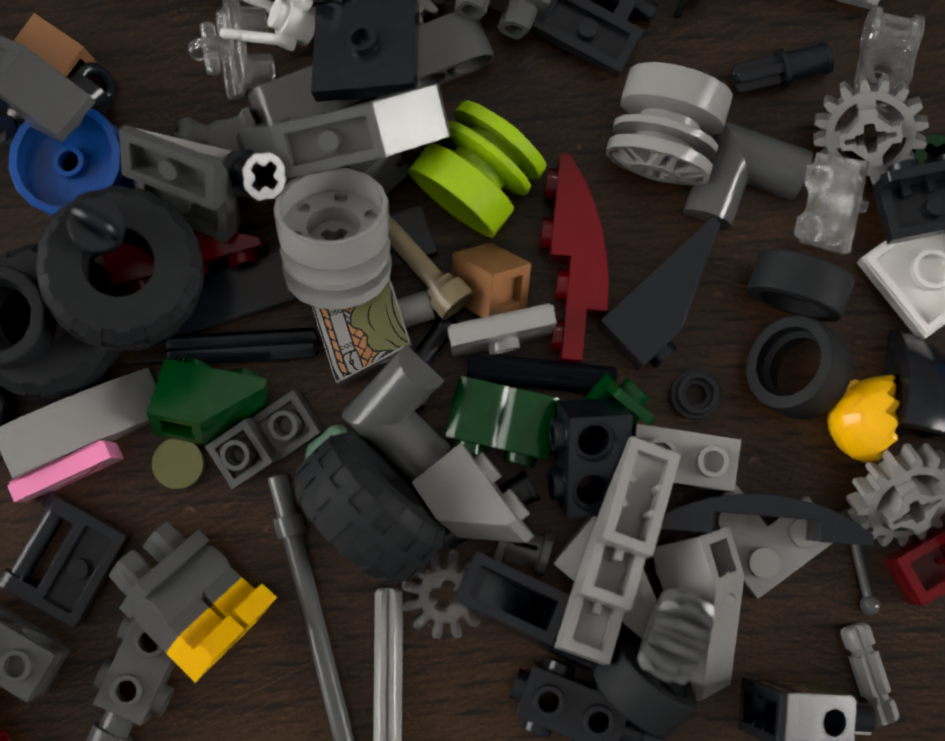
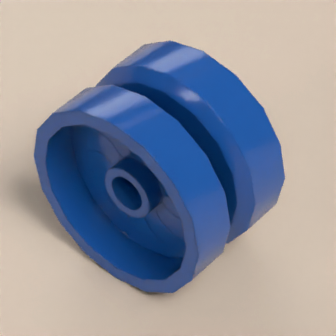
(56, 172)

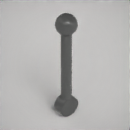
(868, 604)

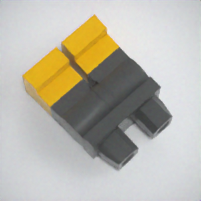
(190, 599)

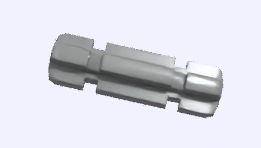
(869, 672)

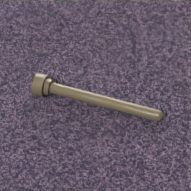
(446, 292)

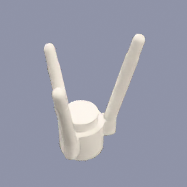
(290, 18)

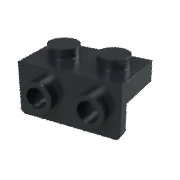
(912, 200)

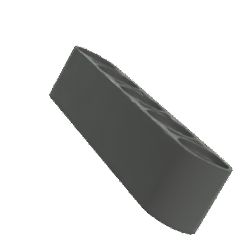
(446, 51)

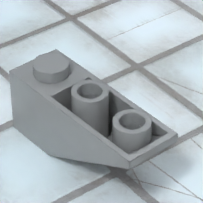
(712, 569)

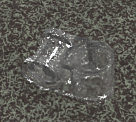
(889, 47)

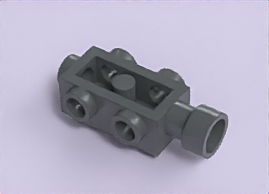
(145, 669)

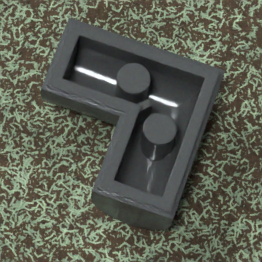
(743, 160)
(388, 419)

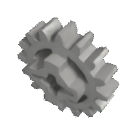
(889, 126)
(901, 495)

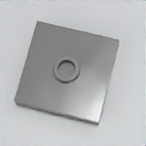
(502, 331)

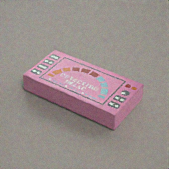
(65, 471)

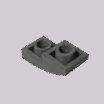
(265, 438)

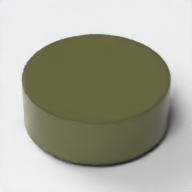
(178, 464)

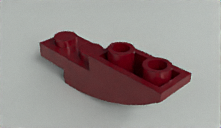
(576, 241)

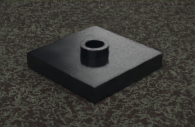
(365, 49)

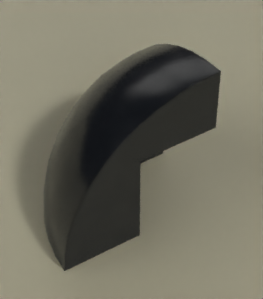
(921, 386)

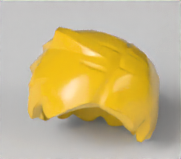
(865, 418)

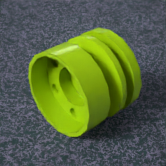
(484, 160)

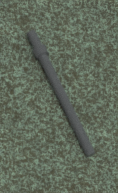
(290, 528)

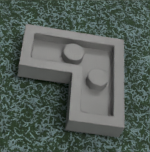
(768, 550)

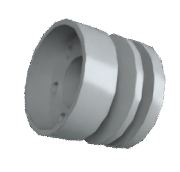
(669, 123)
(334, 238)

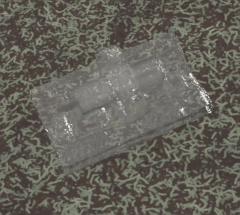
(240, 69)
(832, 202)

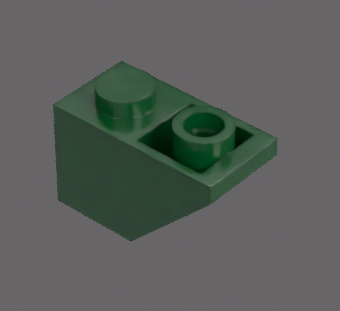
(203, 401)

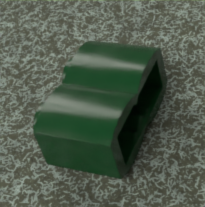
(502, 420)

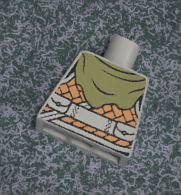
(371, 333)

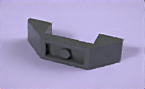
(40, 92)
(352, 132)

